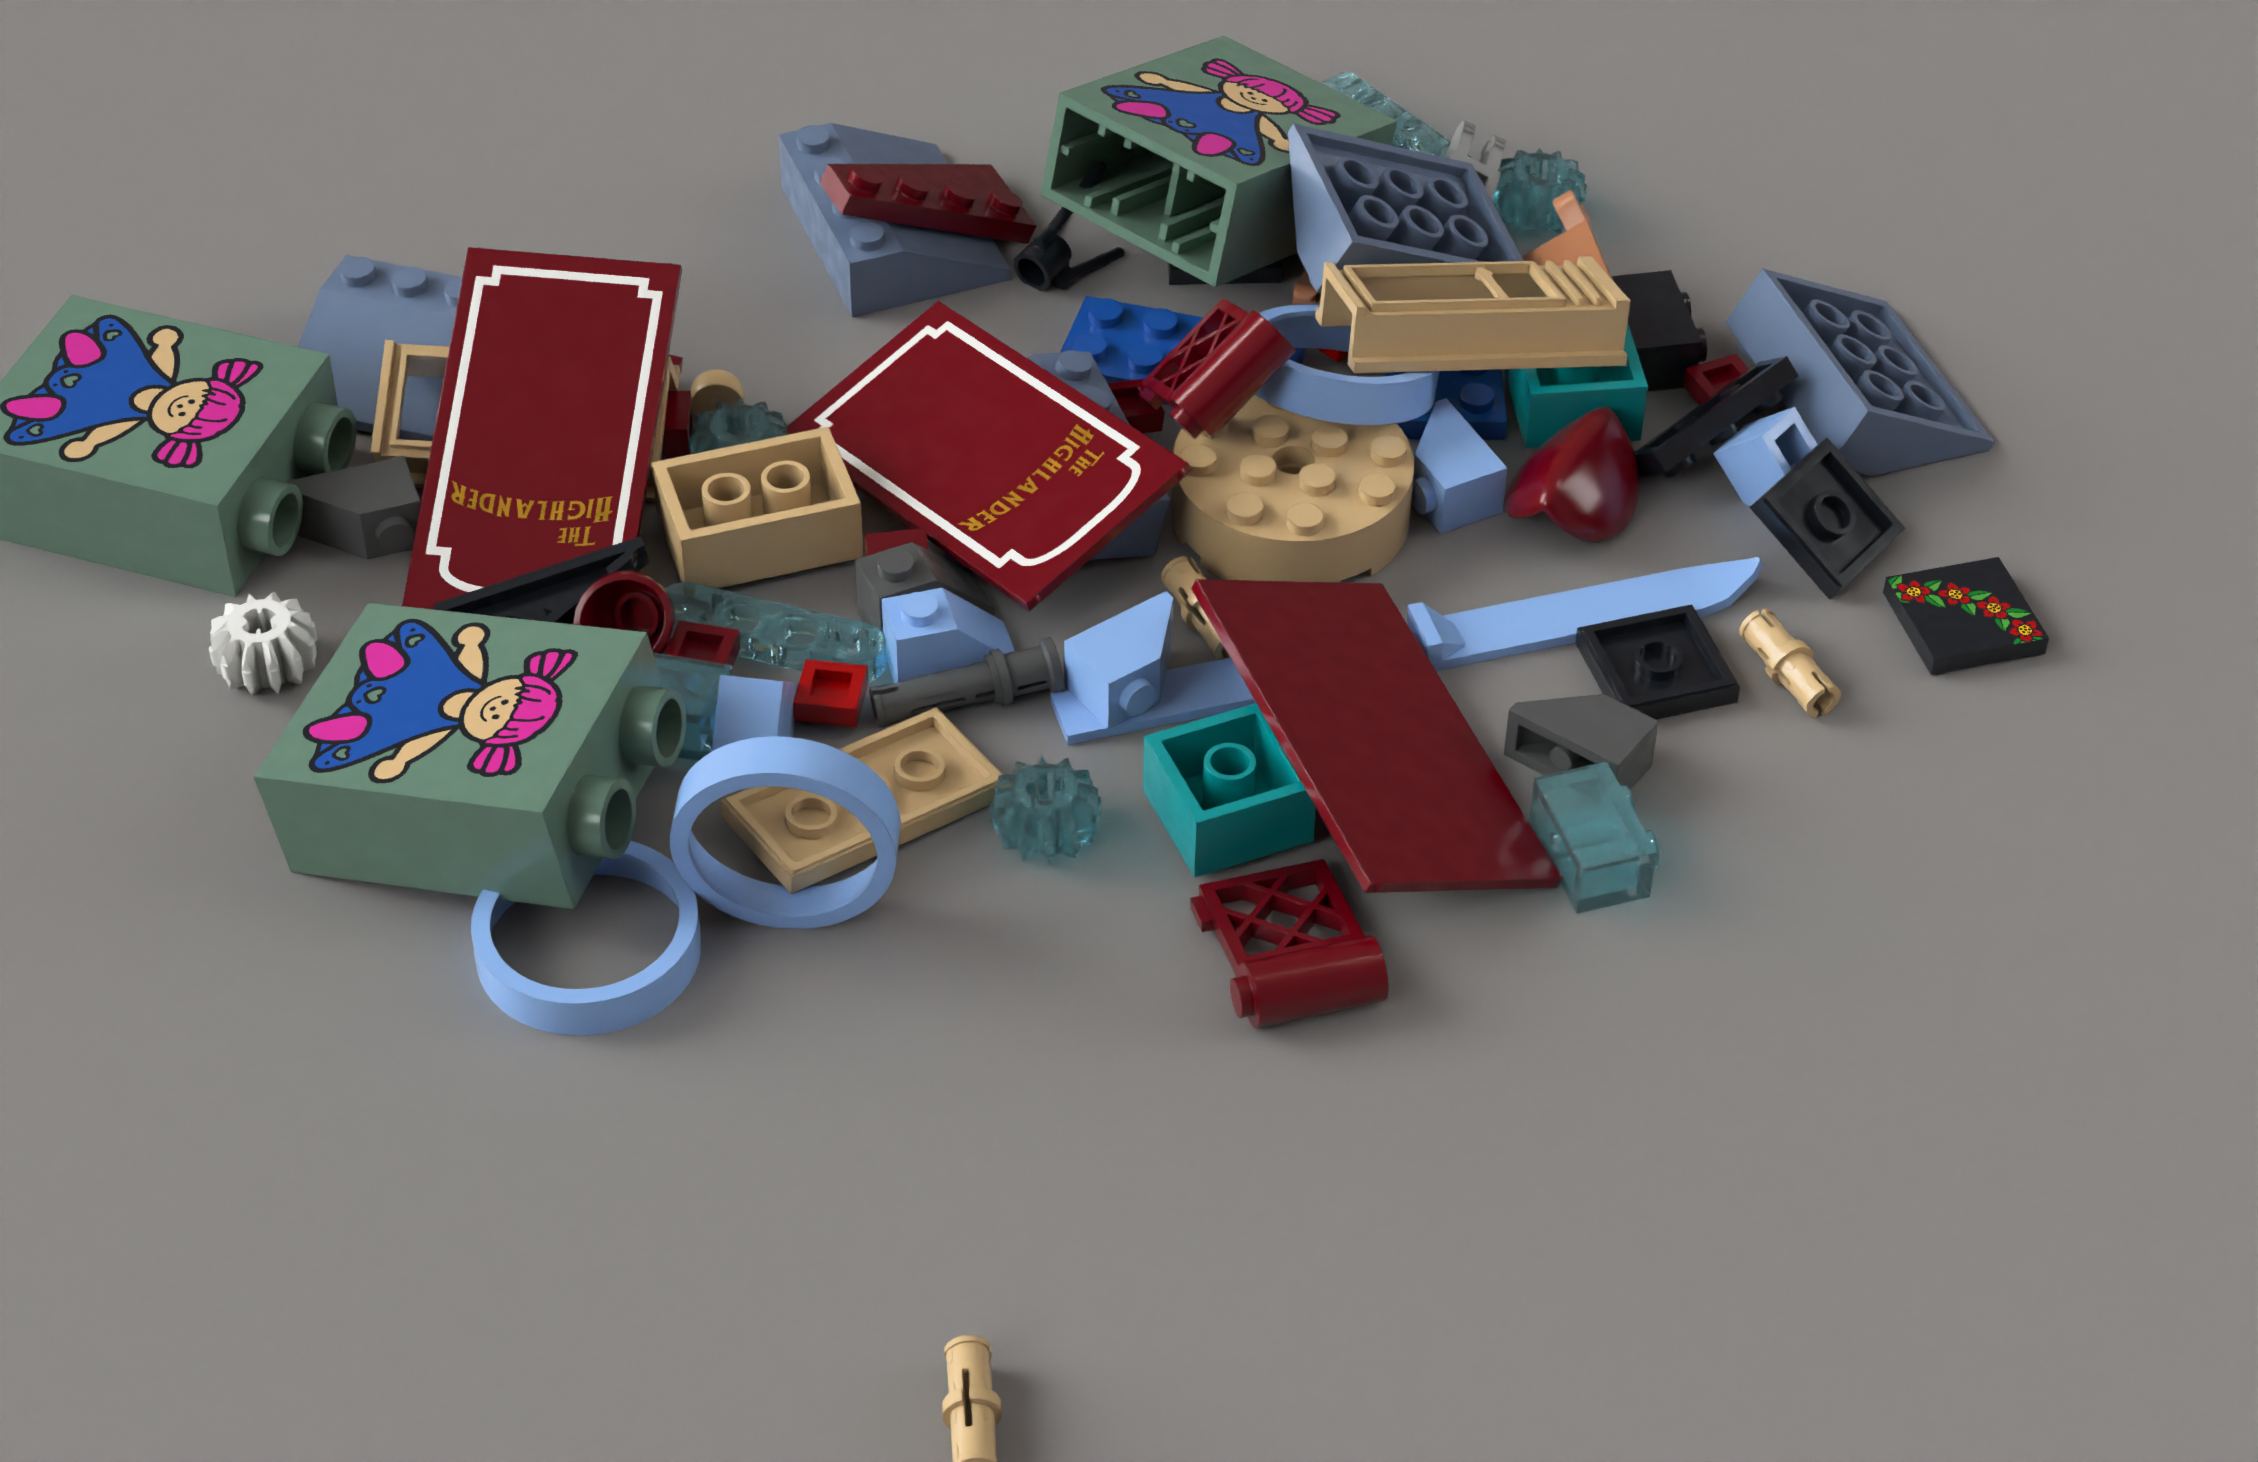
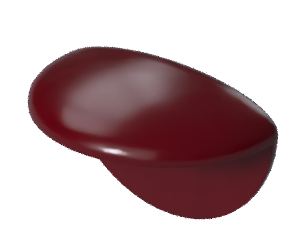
(1580, 479)

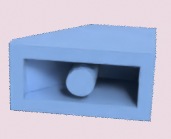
(1764, 452)
(1456, 472)
(937, 633)
(1122, 661)
(753, 709)

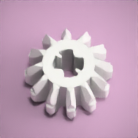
(263, 643)

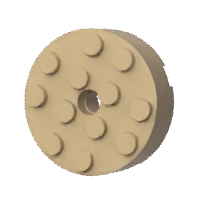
(1293, 496)

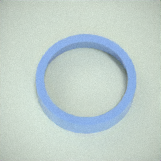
(1340, 396)
(794, 765)
(604, 1007)

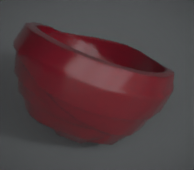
(629, 603)

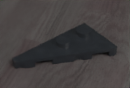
(552, 591)

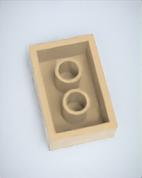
(758, 509)

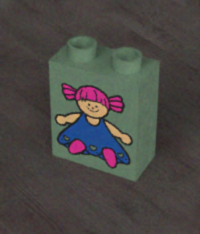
(1196, 154)
(163, 444)
(471, 754)

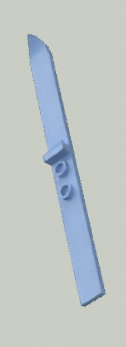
(1448, 639)

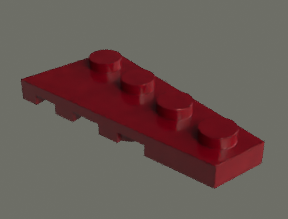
(931, 196)

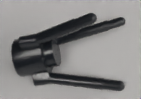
(1048, 255)

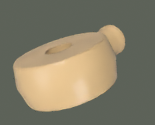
(714, 387)

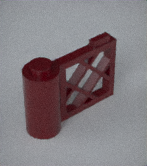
(1217, 368)
(1303, 972)

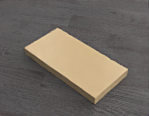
(808, 837)

